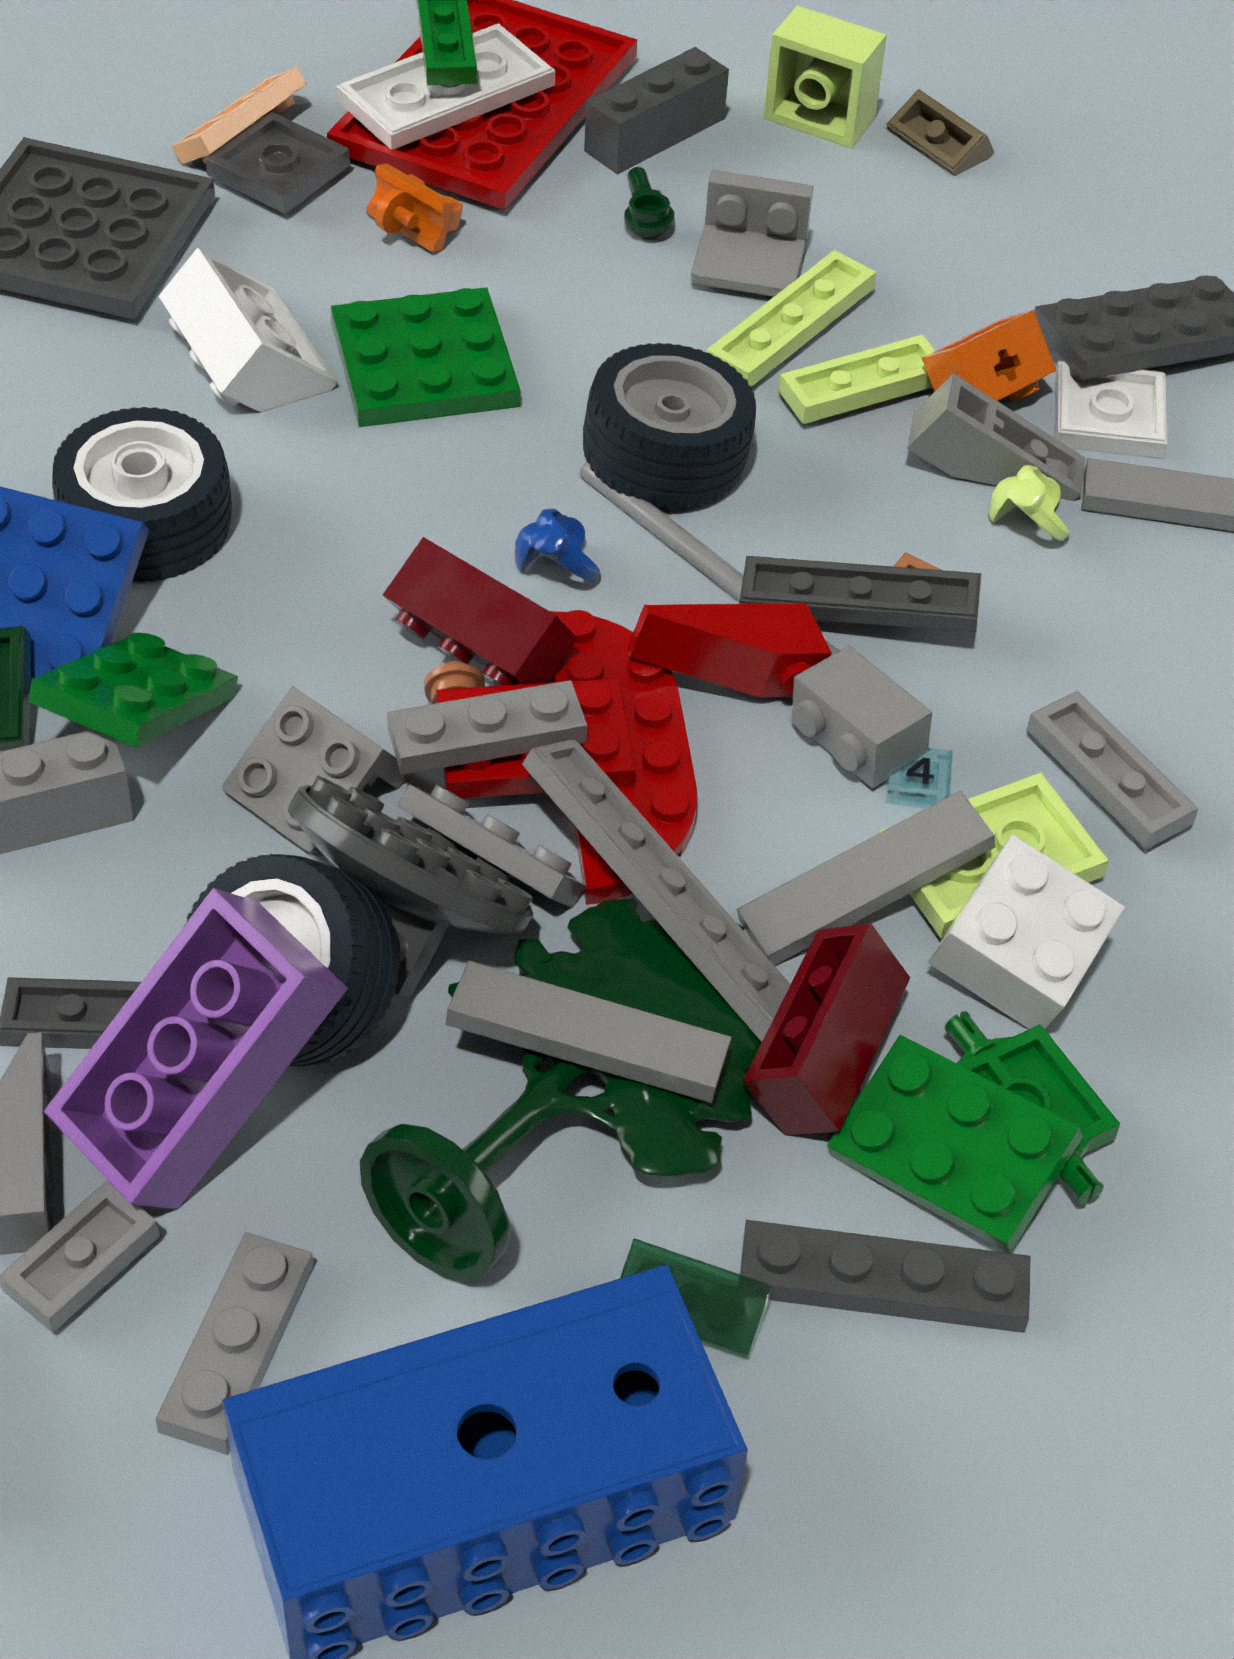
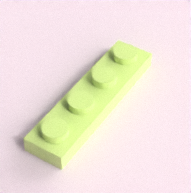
(794, 316)

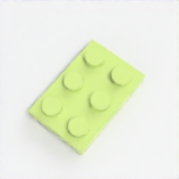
(1033, 814)

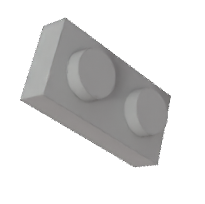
(79, 1256)

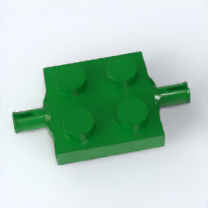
(1044, 1075)

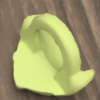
(1034, 496)

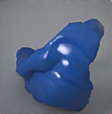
(557, 539)

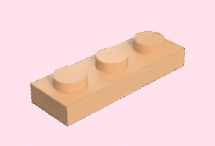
(268, 96)

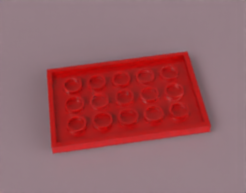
(506, 147)

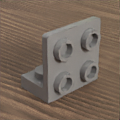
(752, 233)
(294, 749)

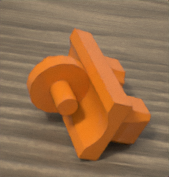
(411, 208)

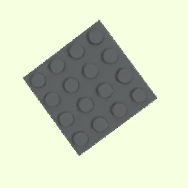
(92, 225)

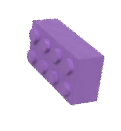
(194, 1050)

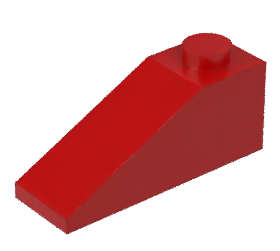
(732, 645)

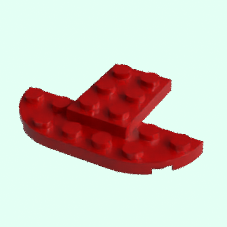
(631, 734)

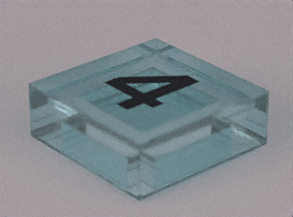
(921, 779)

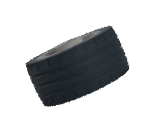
(668, 425)

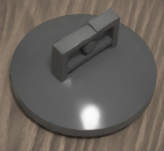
(412, 872)

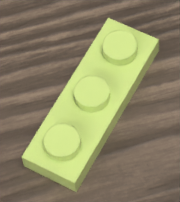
(857, 379)

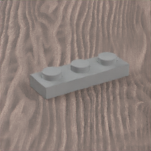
(485, 727)
(1112, 769)
(493, 842)
(235, 1339)

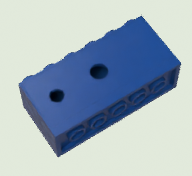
(483, 1463)

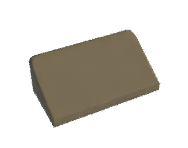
(940, 134)

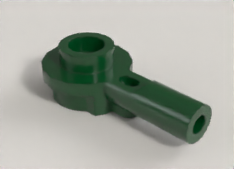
(648, 209)

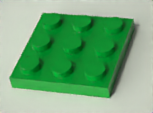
(424, 356)

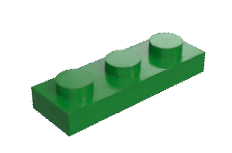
(447, 42)

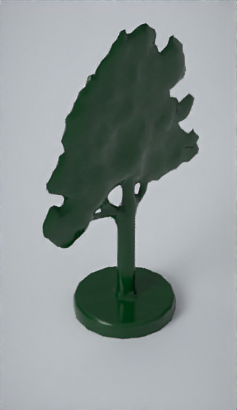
(438, 1195)

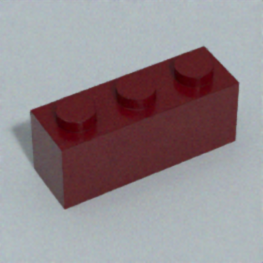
(477, 617)
(827, 1030)

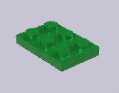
(134, 689)
(955, 1142)

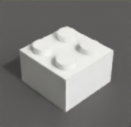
(1026, 934)

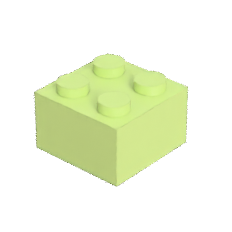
(824, 76)

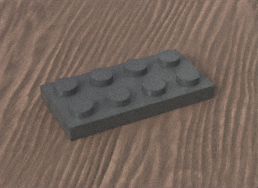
(1141, 327)

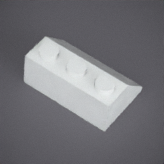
(243, 335)

